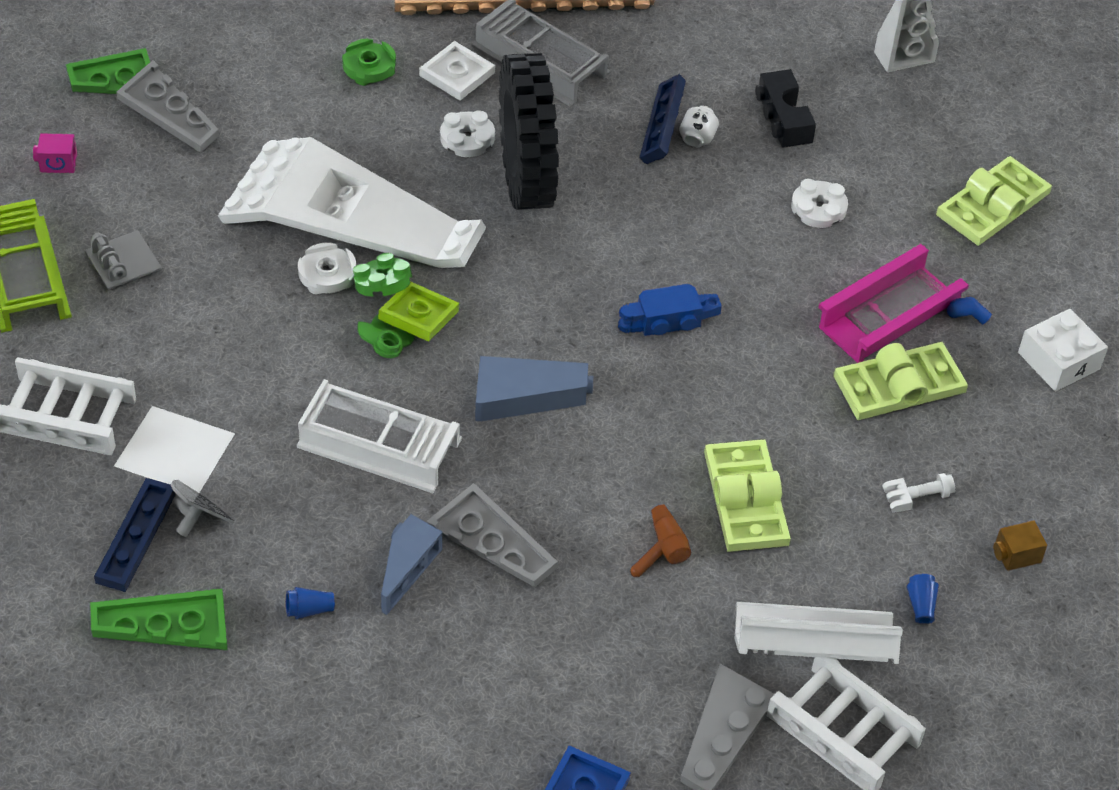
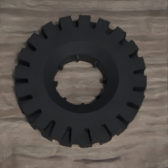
(528, 131)

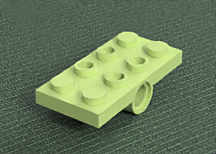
(993, 199)
(899, 379)
(747, 495)

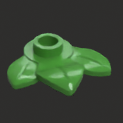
(384, 337)

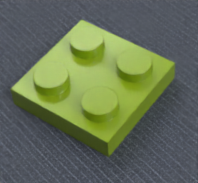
(418, 311)

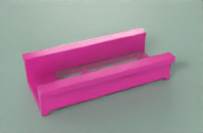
(886, 304)

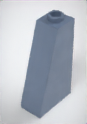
(528, 386)

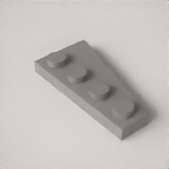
(493, 535)

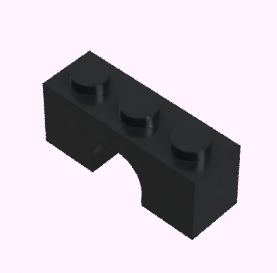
(778, 95)

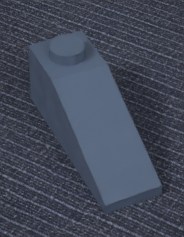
(411, 552)

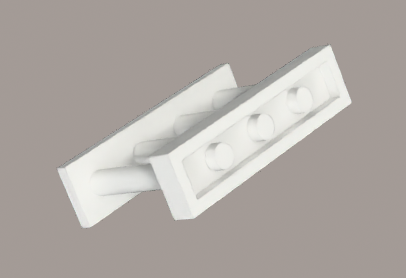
(68, 430)
(839, 750)

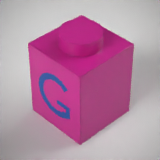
(56, 153)

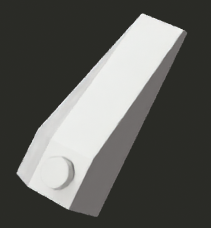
(907, 36)

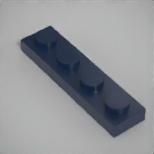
(662, 119)
(135, 535)

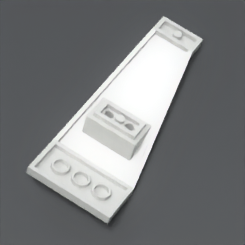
(332, 196)

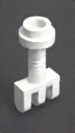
(902, 496)

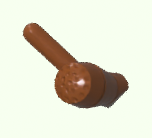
(671, 542)

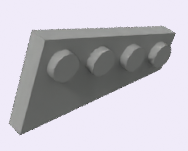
(162, 103)
(727, 724)

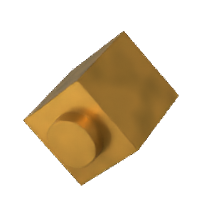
(1020, 545)

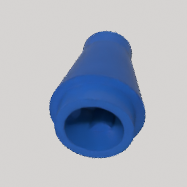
(923, 597)
(308, 602)

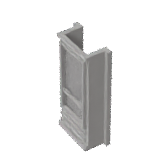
(518, 31)

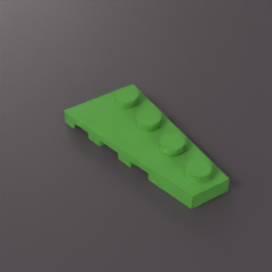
(169, 619)

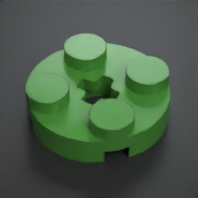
(369, 72)
(383, 275)

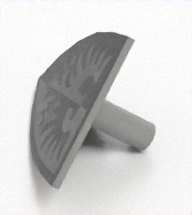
(191, 505)

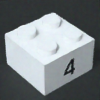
(1062, 349)

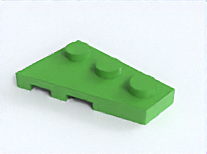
(106, 73)

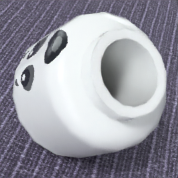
(699, 126)

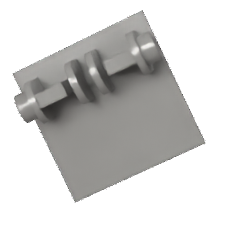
(121, 258)

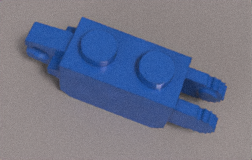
(668, 310)

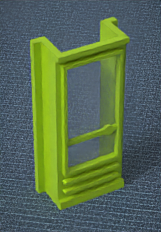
(27, 264)

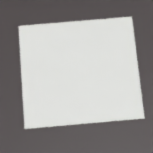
(174, 449)

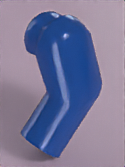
(968, 306)

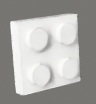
(457, 70)

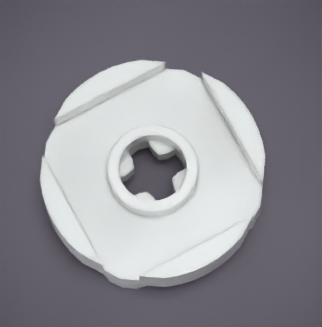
(454, 138)
(812, 191)
(326, 281)

